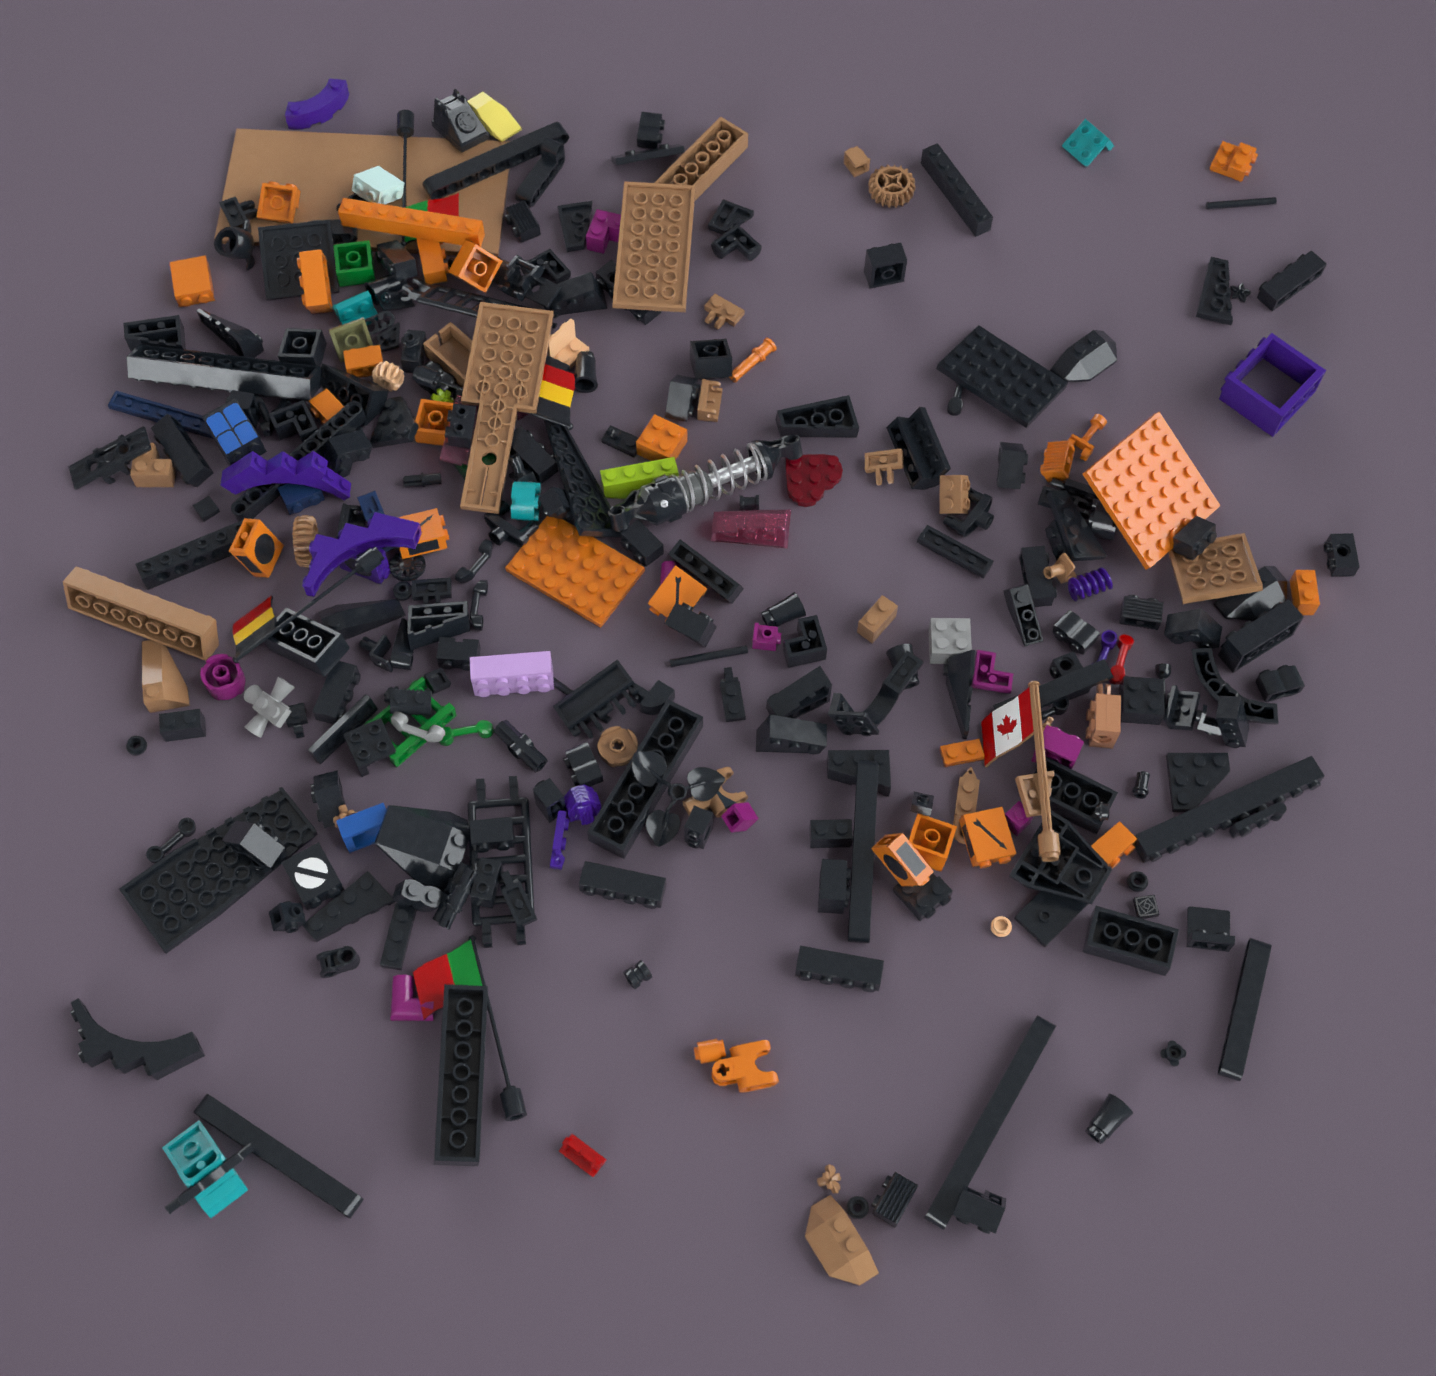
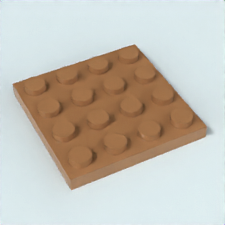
(1219, 572)

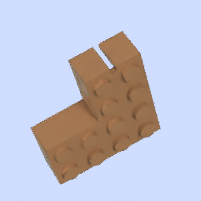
(453, 353)

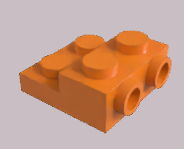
(1234, 160)
(278, 202)

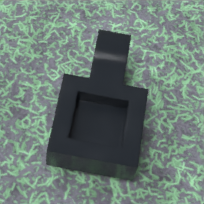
(297, 719)

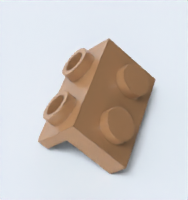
(954, 494)

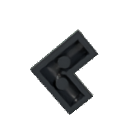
(737, 239)
(552, 266)

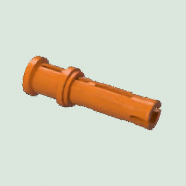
(758, 355)

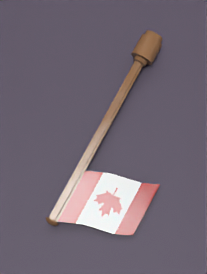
(1008, 729)

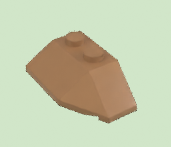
(838, 1243)

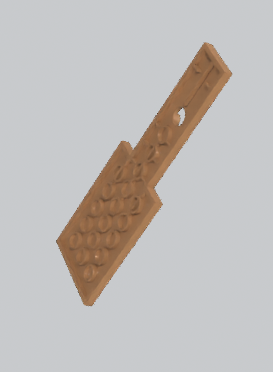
(502, 380)

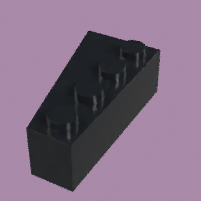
(819, 419)

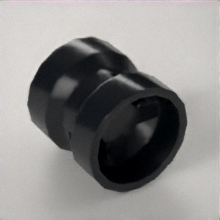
(636, 975)

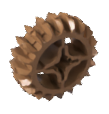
(891, 180)
(304, 532)

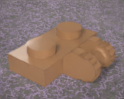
(723, 310)
(884, 461)

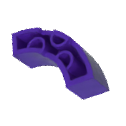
(318, 108)

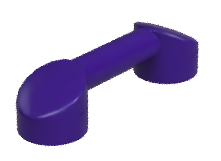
(1108, 642)

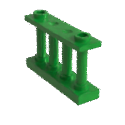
(412, 743)

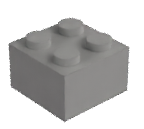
(948, 638)

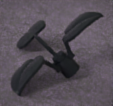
(703, 784)

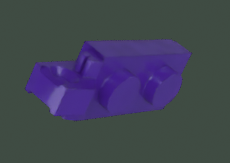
(559, 843)

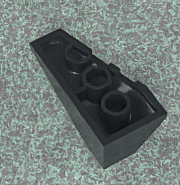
(236, 337)
(361, 617)
(959, 677)

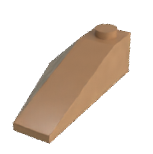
(161, 679)

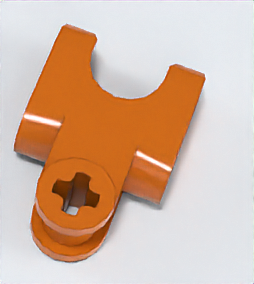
(742, 1068)

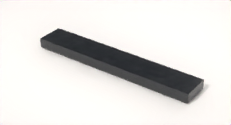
(1070, 684)

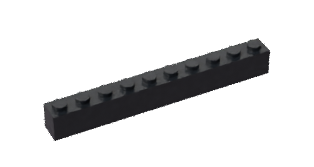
(1228, 809)

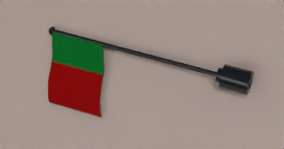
(446, 205)
(464, 968)

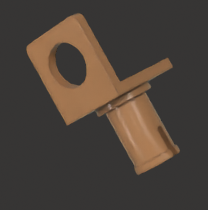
(1061, 569)

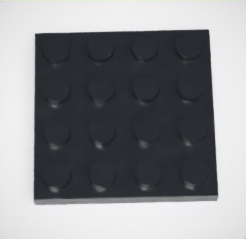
(280, 251)

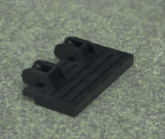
(595, 697)

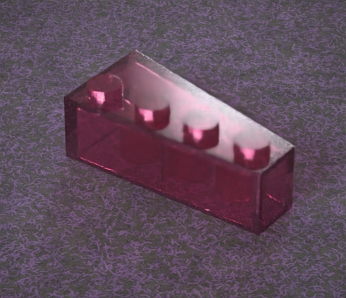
(752, 527)

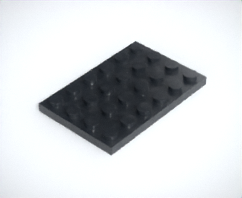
(1002, 376)

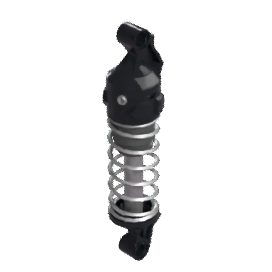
(674, 496)

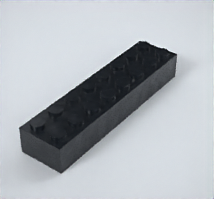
(631, 802)
(461, 1075)

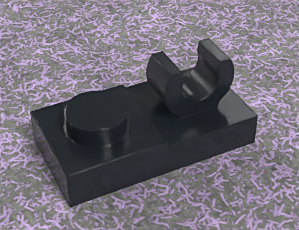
(620, 440)

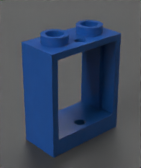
(361, 827)

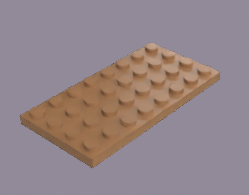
(654, 247)

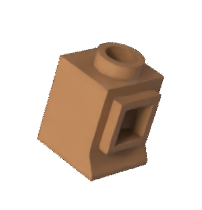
(856, 161)

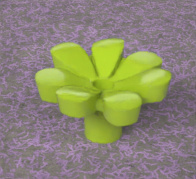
(442, 396)

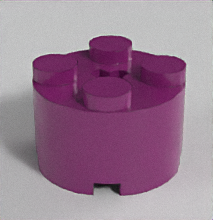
(223, 677)

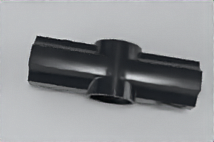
(520, 746)

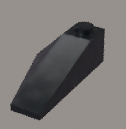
(352, 388)

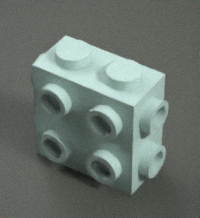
(377, 186)

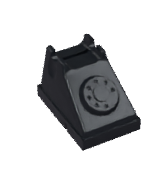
(458, 122)

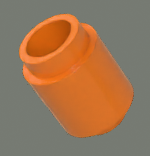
(709, 1050)

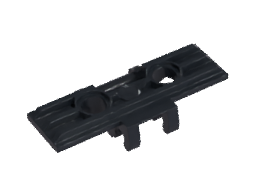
(520, 286)
(110, 459)

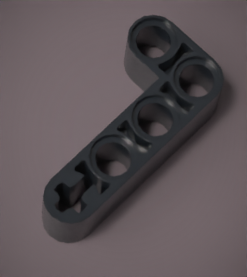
(543, 172)

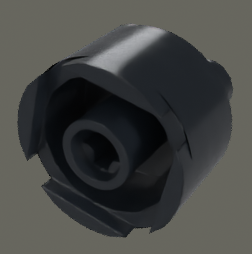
(1101, 522)

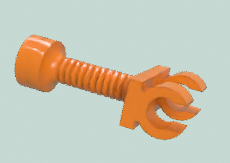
(1097, 422)

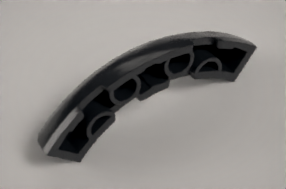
(1214, 684)

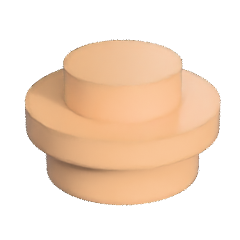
(1001, 926)

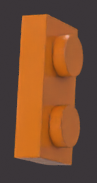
(961, 752)

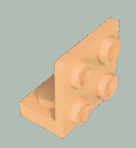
(564, 344)

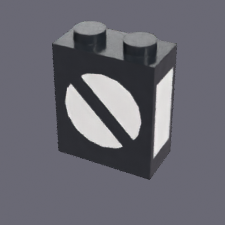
(313, 876)

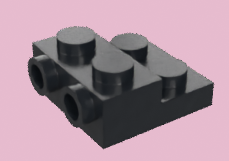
(926, 898)

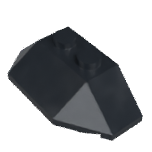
(1086, 358)
(1252, 604)

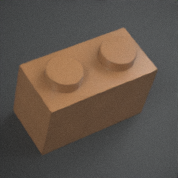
(877, 619)

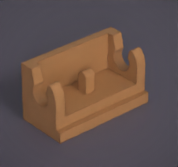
(709, 401)

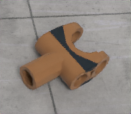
(721, 801)

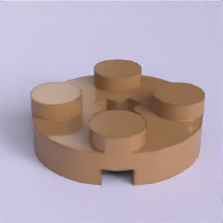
(613, 756)

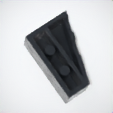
(157, 331)
(791, 736)

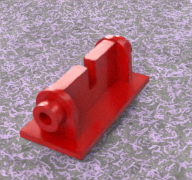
(582, 1155)

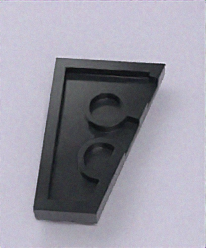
(575, 224)

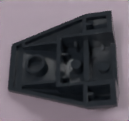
(424, 842)
(1076, 874)

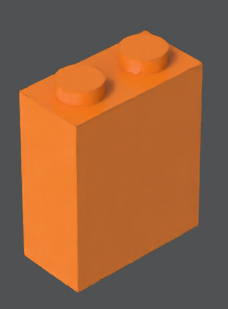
(192, 281)

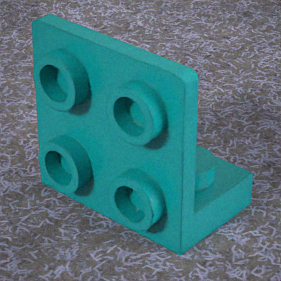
(1087, 143)

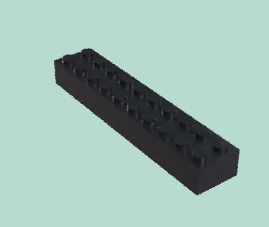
(224, 372)

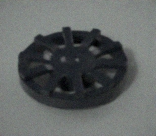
(407, 567)

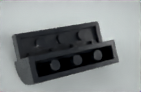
(921, 449)

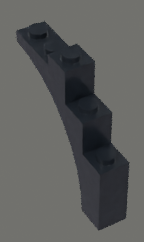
(125, 1054)

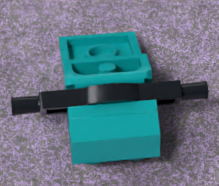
(205, 1170)

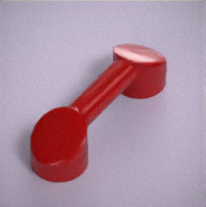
(1124, 643)

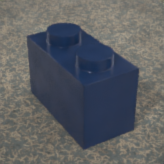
(299, 497)

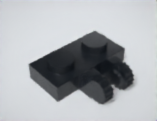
(238, 212)
(431, 589)

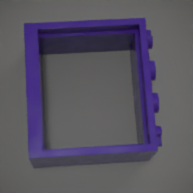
(1256, 407)

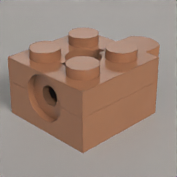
(1104, 718)

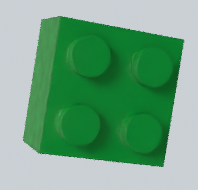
(354, 263)

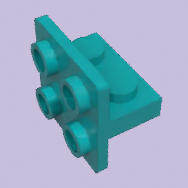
(355, 308)

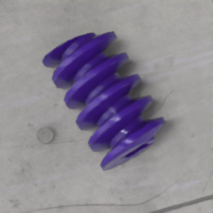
(1089, 582)

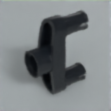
(978, 516)
(504, 531)

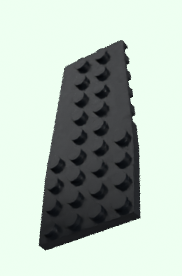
(208, 876)

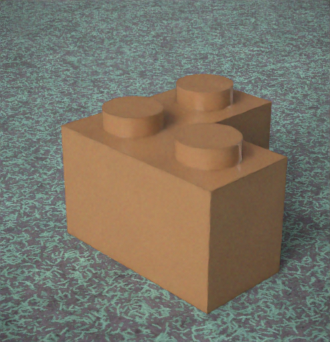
(151, 471)

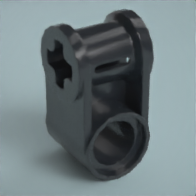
(333, 961)

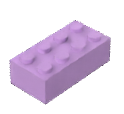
(512, 673)

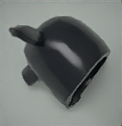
(239, 245)

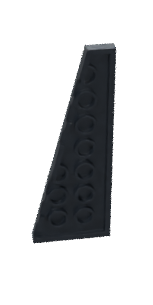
(582, 489)

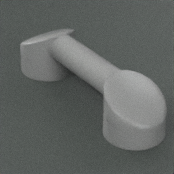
(434, 734)

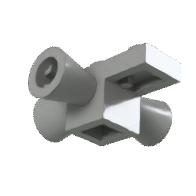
(268, 706)

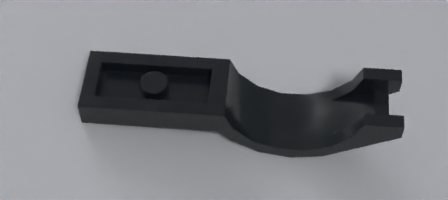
(893, 687)

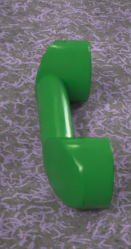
(483, 728)

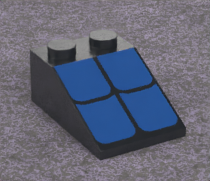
(233, 432)

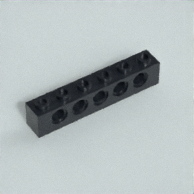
(188, 557)

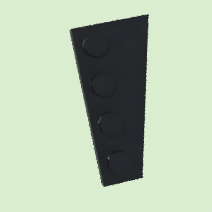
(1215, 294)
(355, 902)

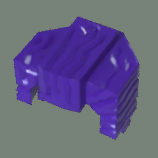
(582, 804)

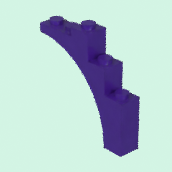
(308, 471)
(354, 540)

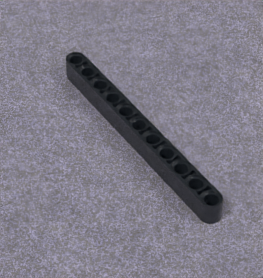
(990, 1122)

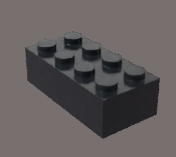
(1260, 635)
(307, 643)
(1077, 796)
(1130, 940)

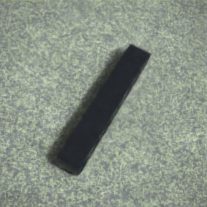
(1244, 1009)

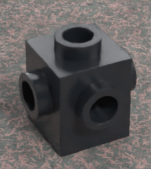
(287, 917)

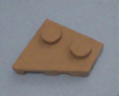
(1029, 792)

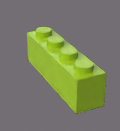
(622, 480)

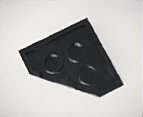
(395, 424)
(1194, 777)

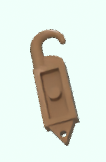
(966, 800)

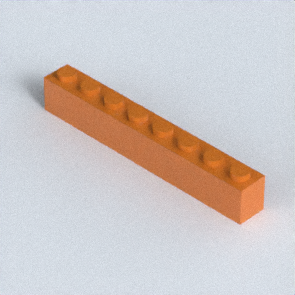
(410, 222)

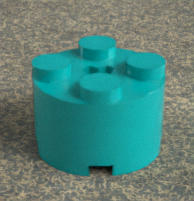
(525, 501)

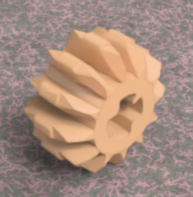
(388, 376)

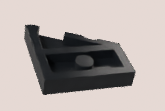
(728, 216)

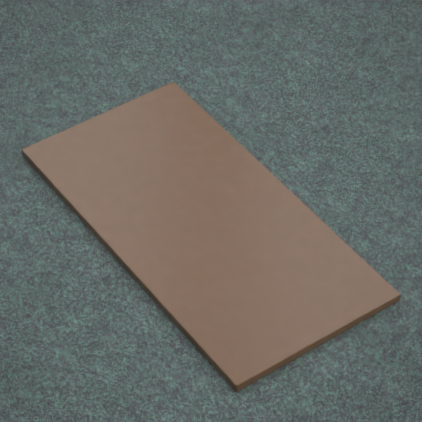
(325, 168)

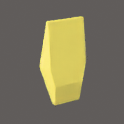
(494, 117)

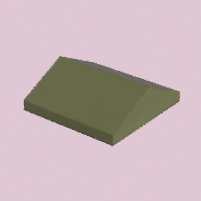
(350, 336)

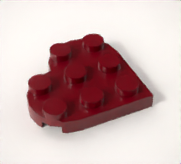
(811, 476)

